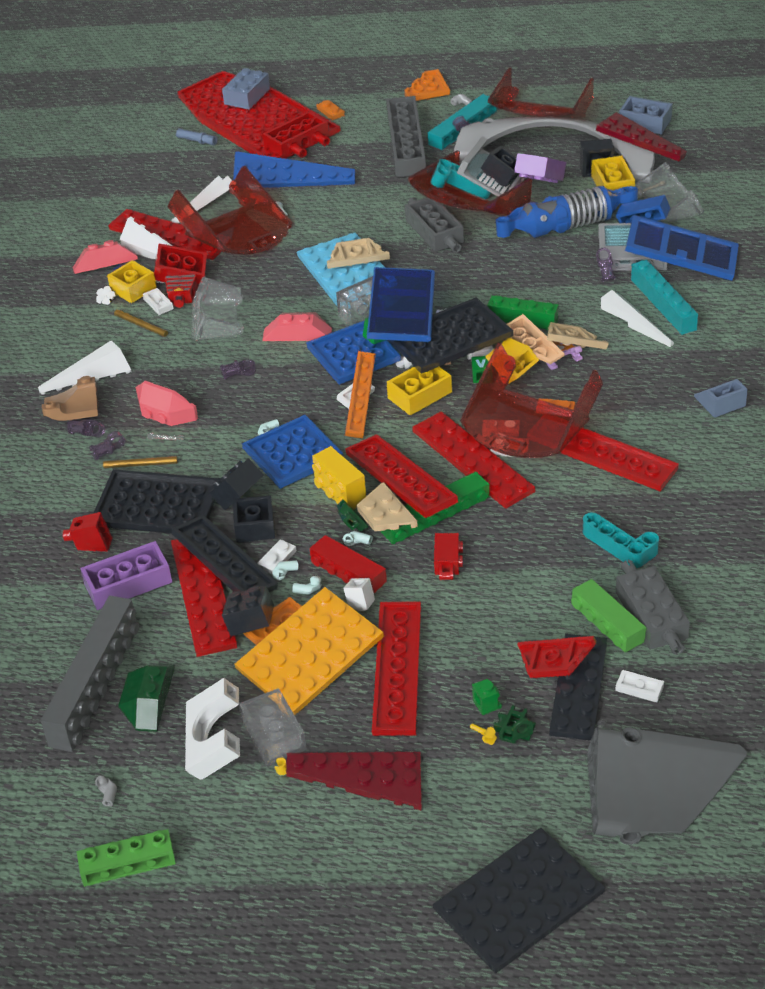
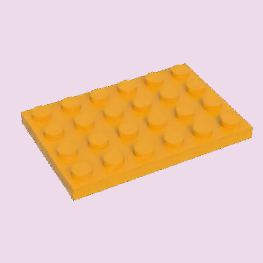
(309, 649)

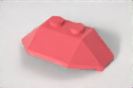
(103, 256)
(296, 327)
(164, 405)

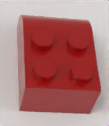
(179, 261)

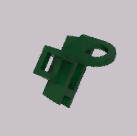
(351, 516)
(518, 729)

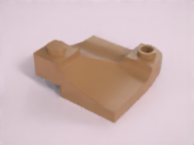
(75, 403)

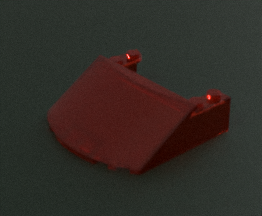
(505, 94)
(455, 197)
(242, 231)
(520, 423)

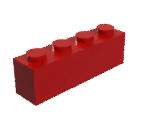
(346, 563)

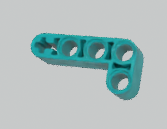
(447, 173)
(619, 542)

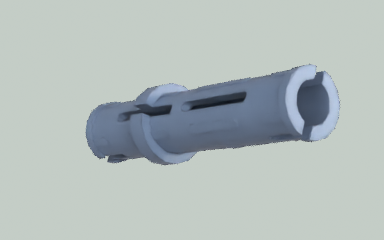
(195, 136)

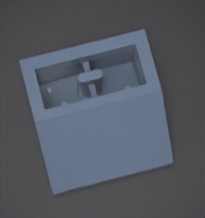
(723, 398)

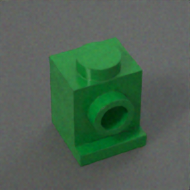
(486, 696)

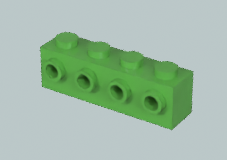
(608, 615)
(125, 857)

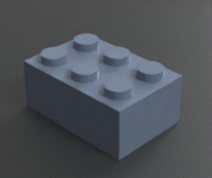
(246, 88)
(648, 113)

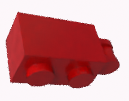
(447, 555)

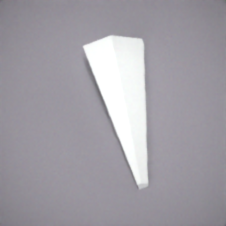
(210, 193)
(140, 240)
(620, 307)
(101, 363)

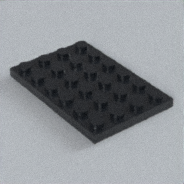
(454, 335)
(154, 500)
(518, 899)

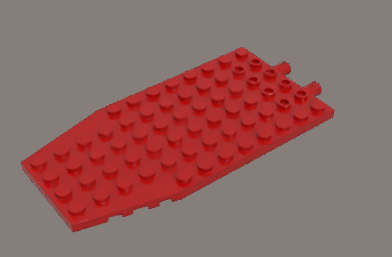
(269, 128)

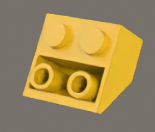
(521, 353)

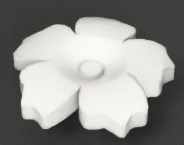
(105, 295)
(404, 362)

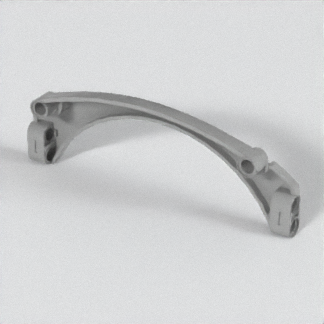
(637, 159)

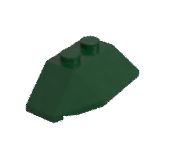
(146, 695)

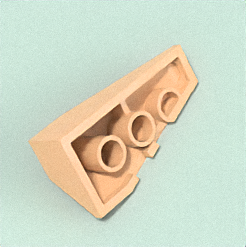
(529, 334)

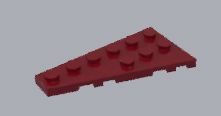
(633, 133)
(368, 774)

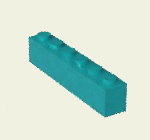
(445, 132)
(664, 297)

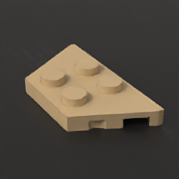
(356, 252)
(574, 335)
(384, 510)

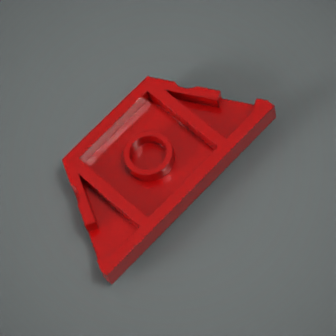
(555, 656)

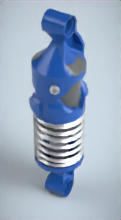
(564, 211)

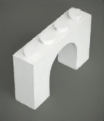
(203, 753)

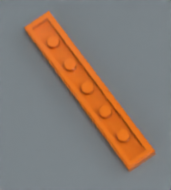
(360, 395)

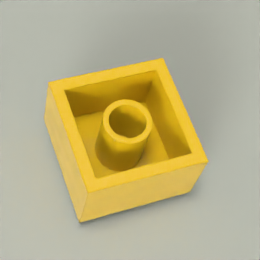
(131, 281)

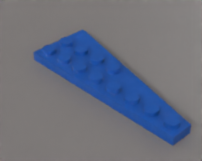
(291, 173)

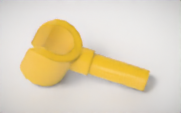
(488, 735)
(281, 770)

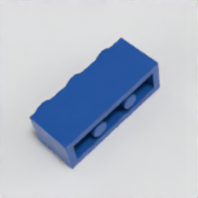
(651, 208)

